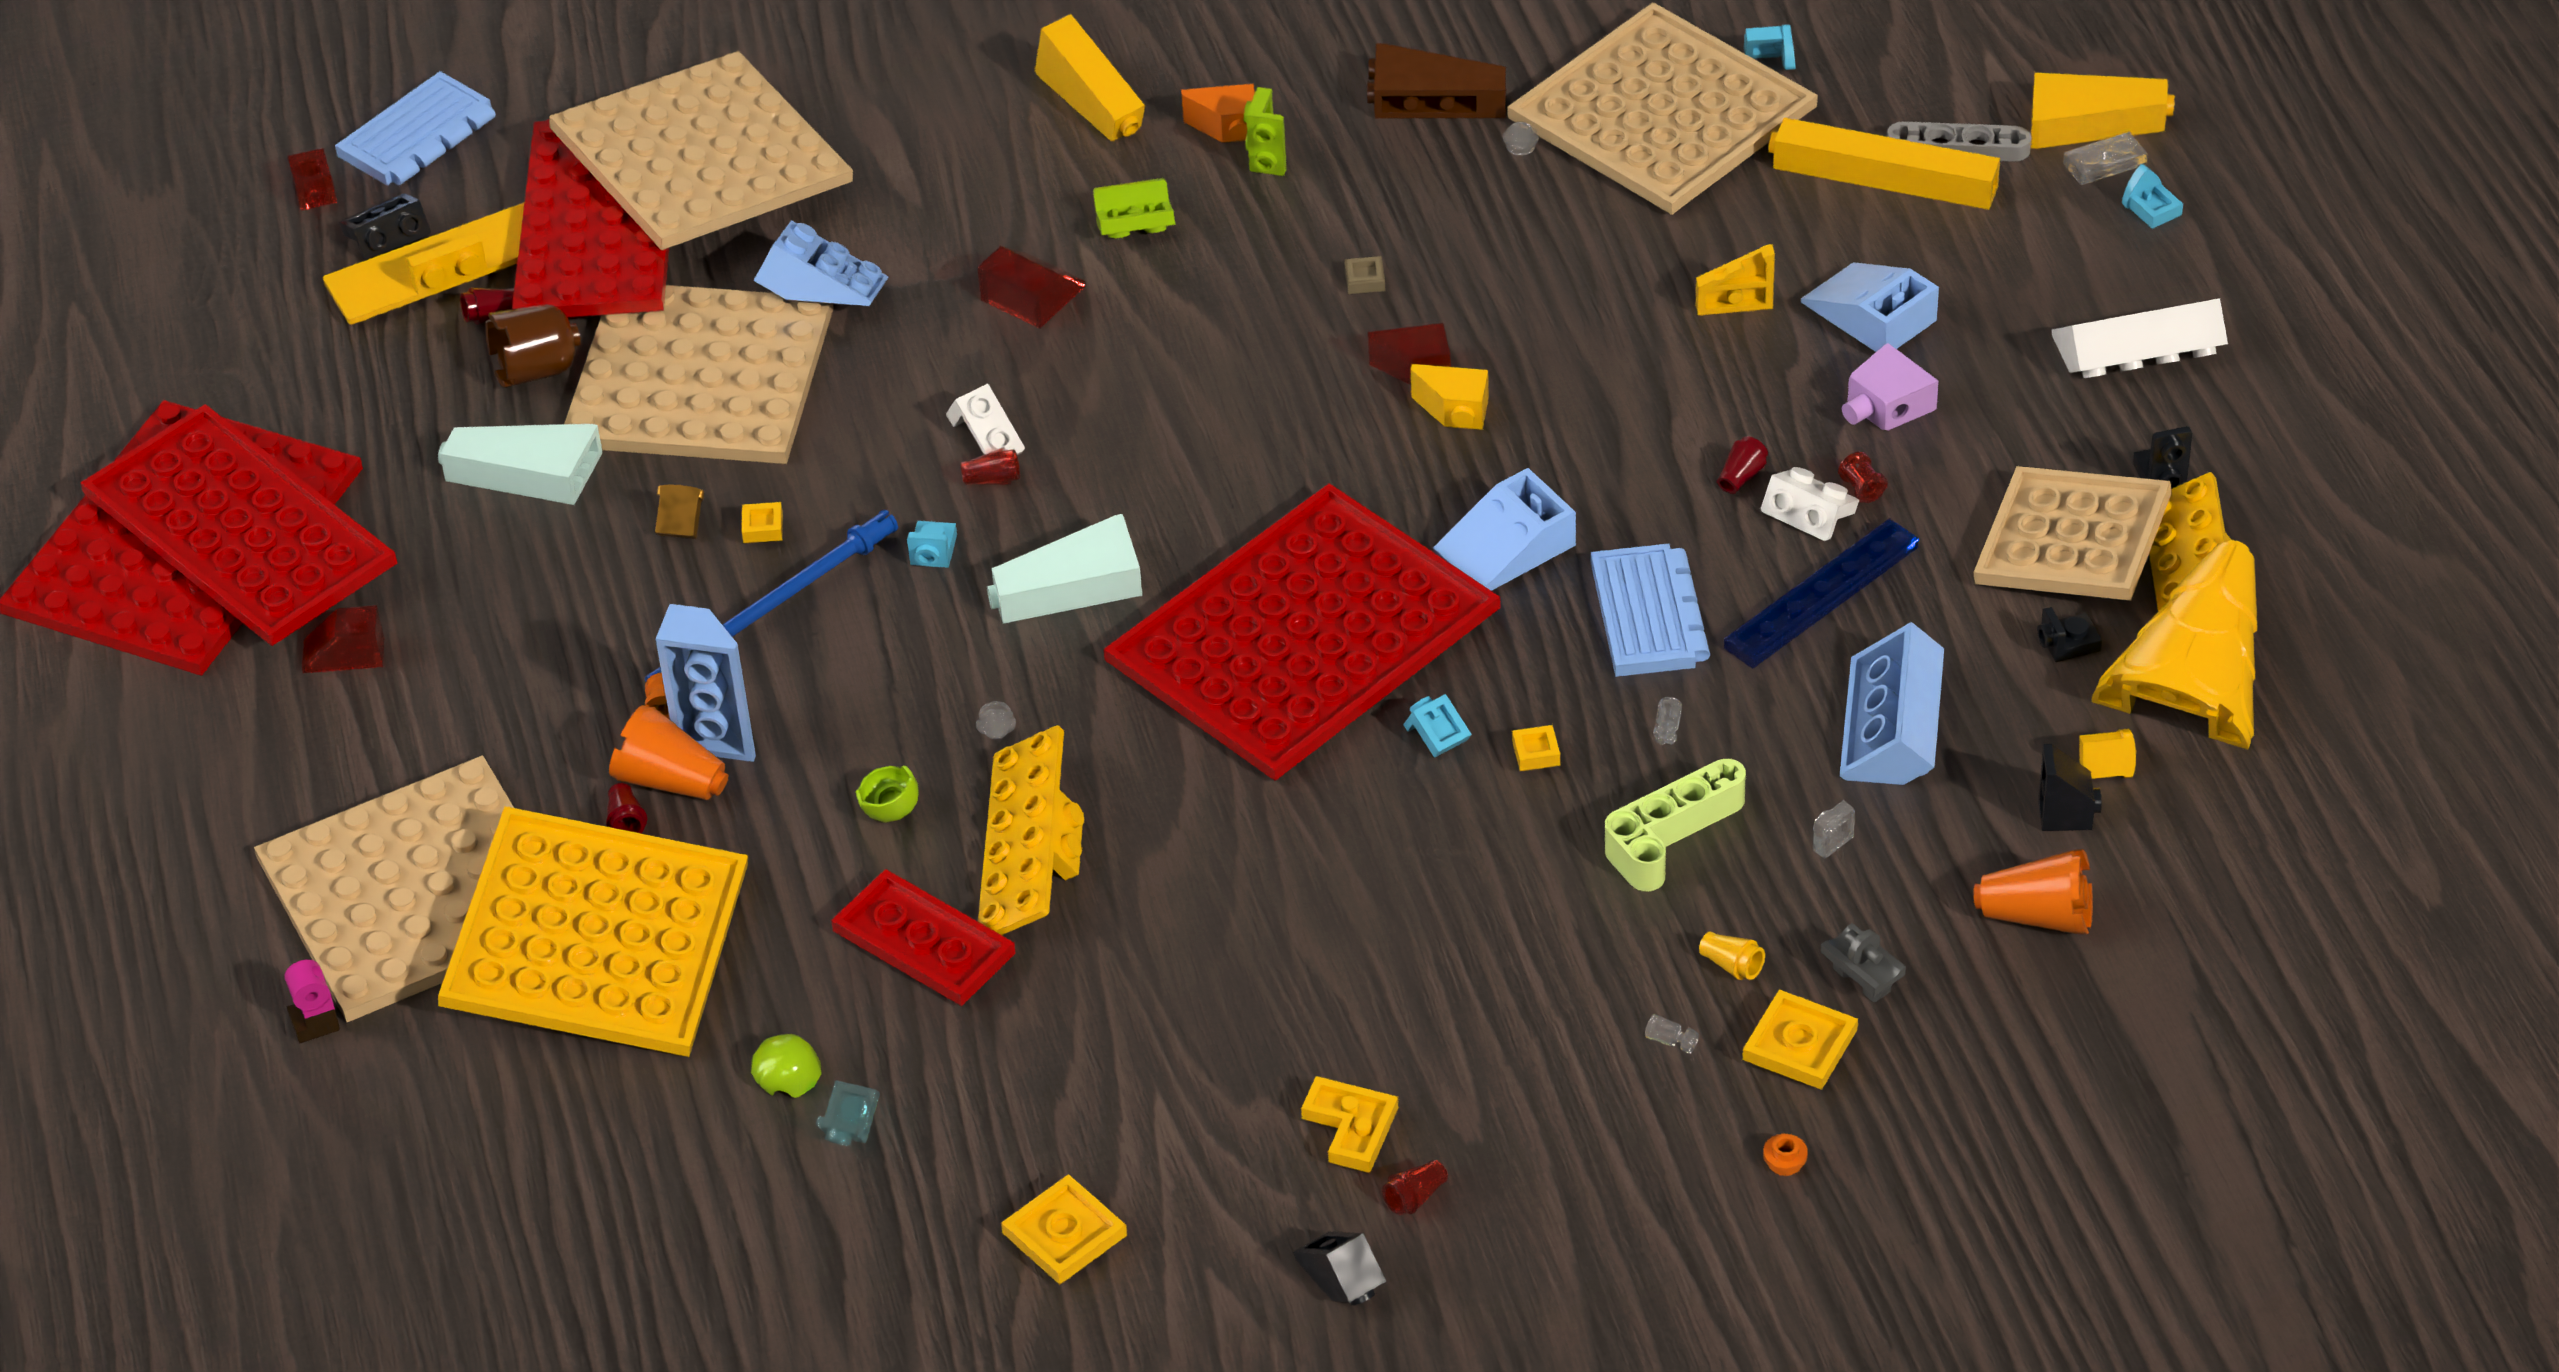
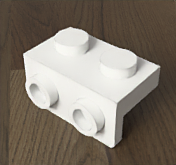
(1807, 503)

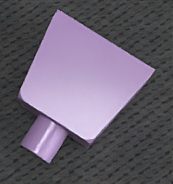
(1889, 390)

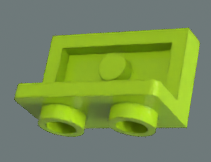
(1264, 135)
(1133, 208)

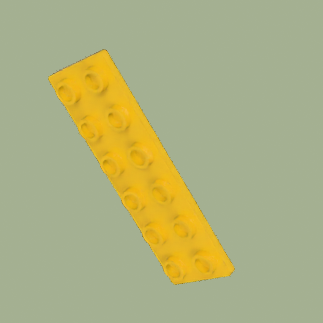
(427, 266)
(2186, 534)
(1027, 833)

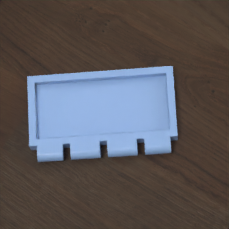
(416, 130)
(1649, 609)

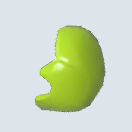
(888, 793)
(786, 1065)

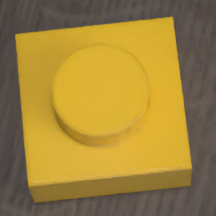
(762, 522)
(1536, 748)

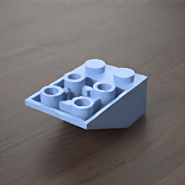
(815, 270)
(1876, 303)
(1510, 531)

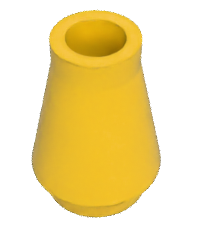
(1735, 955)

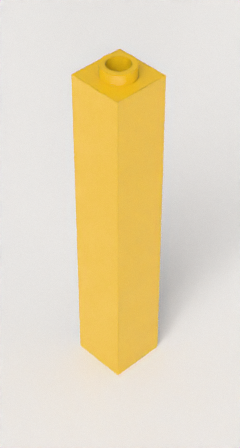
(1885, 163)

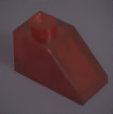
(1399, 348)
(345, 641)

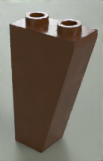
(1433, 85)

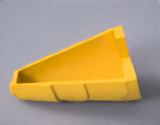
(2197, 649)

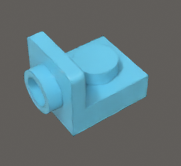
(932, 544)
(1437, 724)

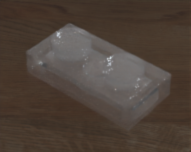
(2105, 158)

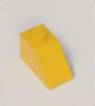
(1451, 394)

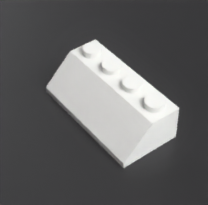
(2142, 336)

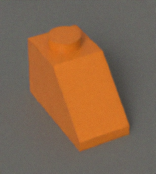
(1218, 110)

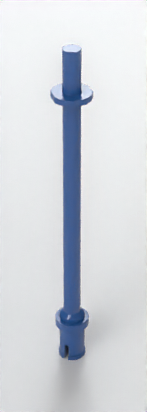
(859, 540)

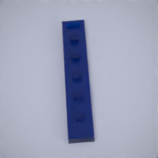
(1821, 593)

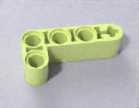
(1643, 829)

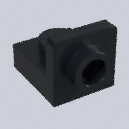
(2068, 636)

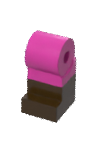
(313, 1006)

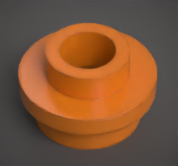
(1785, 1154)

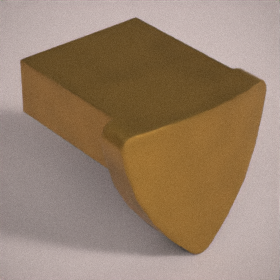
(678, 511)

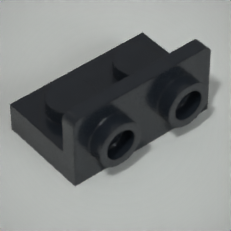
(387, 226)

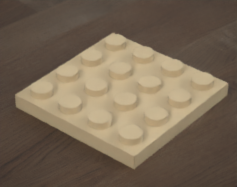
(2073, 533)

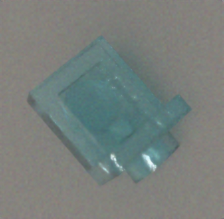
(849, 1113)

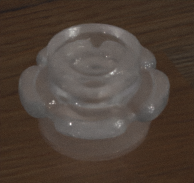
(1520, 138)
(995, 720)

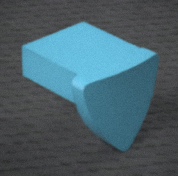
(1771, 42)
(2150, 198)

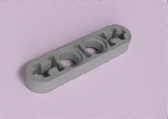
(1961, 134)

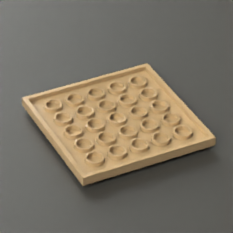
(1662, 107)
(700, 149)
(704, 375)
(388, 884)

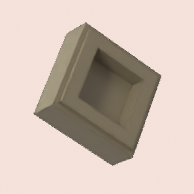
(1364, 275)

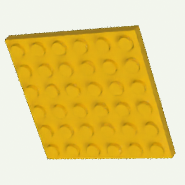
(594, 931)

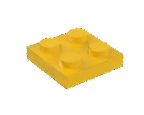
(1800, 1039)
(1064, 1229)

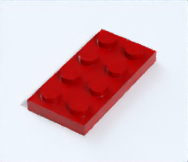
(923, 937)

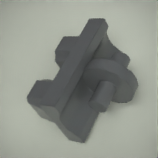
(1861, 957)

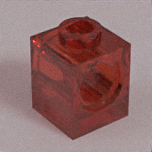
(312, 179)

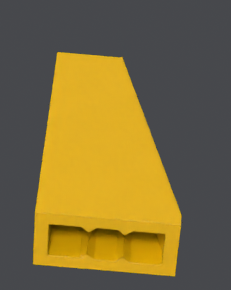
(1087, 79)
(2096, 108)

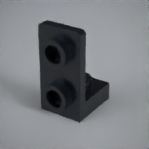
(2167, 457)

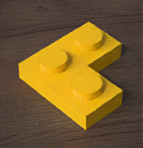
(1359, 1115)

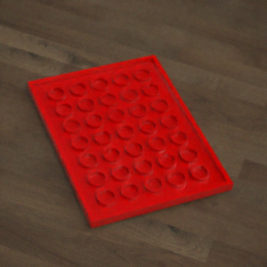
(121, 594)
(1301, 630)

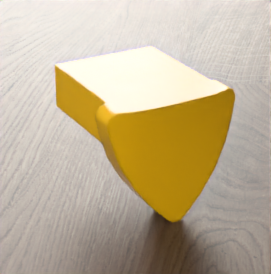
(2108, 754)

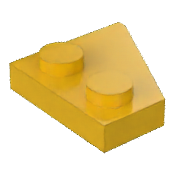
(1738, 285)

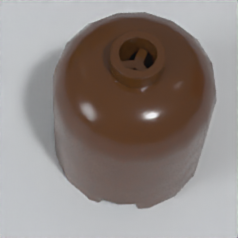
(531, 343)

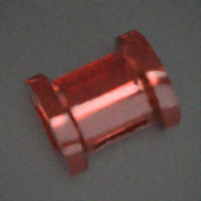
(1862, 477)

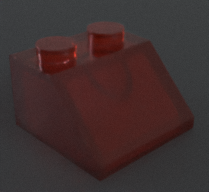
(1026, 285)

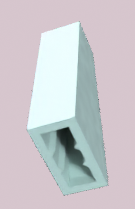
(524, 459)
(1068, 573)

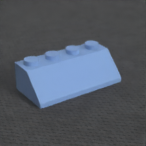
(705, 682)
(1893, 709)

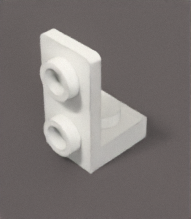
(985, 420)

